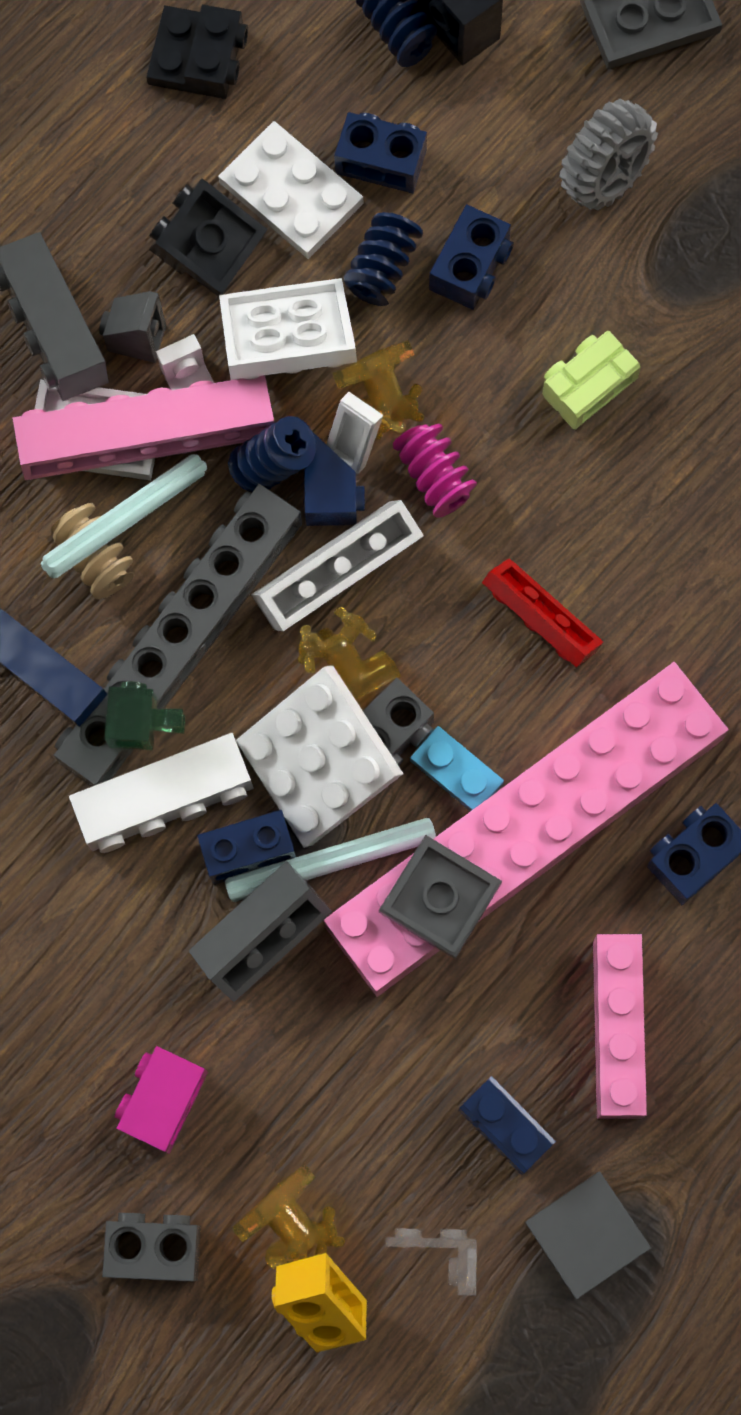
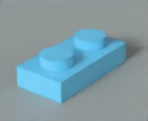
(456, 769)

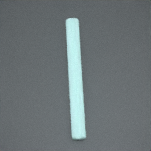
(123, 516)
(337, 856)

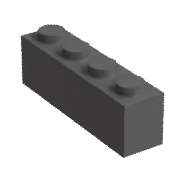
(51, 318)

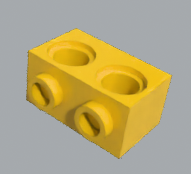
(320, 1302)

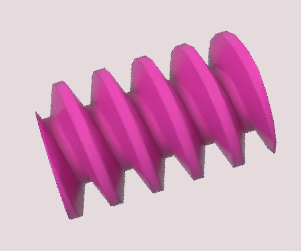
(434, 468)

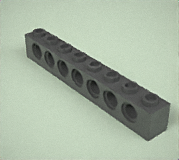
(254, 510)

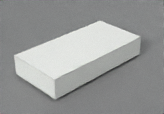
(354, 431)

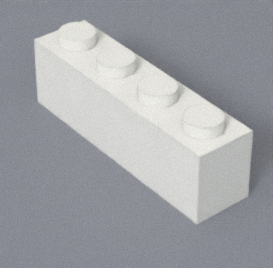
(337, 565)
(161, 793)

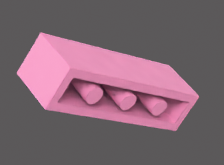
(619, 1026)

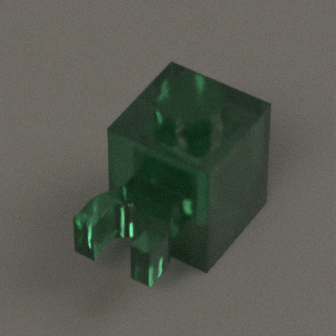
(134, 717)

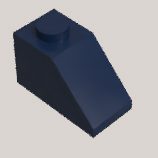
(331, 489)

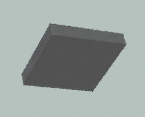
(440, 896)
(587, 1235)

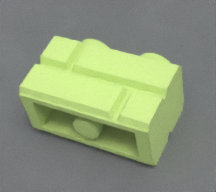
(590, 378)

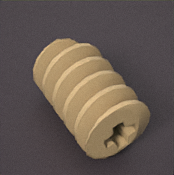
(101, 568)

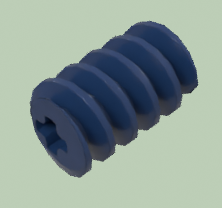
(401, 28)
(379, 256)
(273, 454)

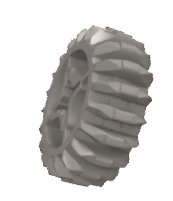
(608, 154)

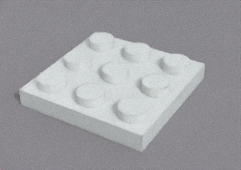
(287, 329)
(319, 756)

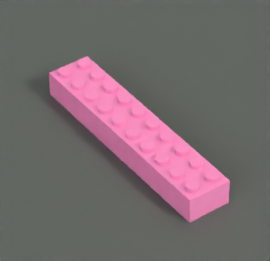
(545, 813)

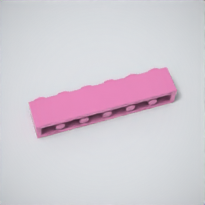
(141, 426)

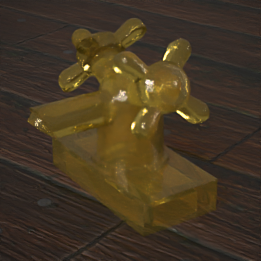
(383, 387)
(339, 650)
(289, 1222)

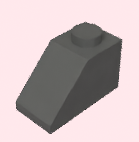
(134, 326)

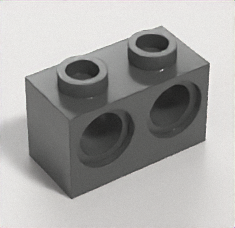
(394, 737)
(151, 1260)

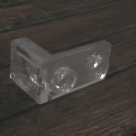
(460, 1269)

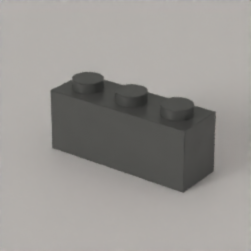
(259, 931)

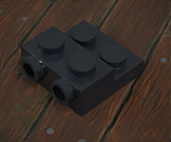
(198, 50)
(206, 236)

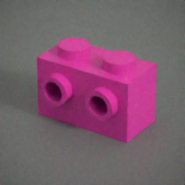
(160, 1099)

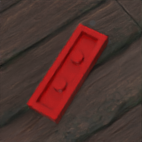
(542, 612)

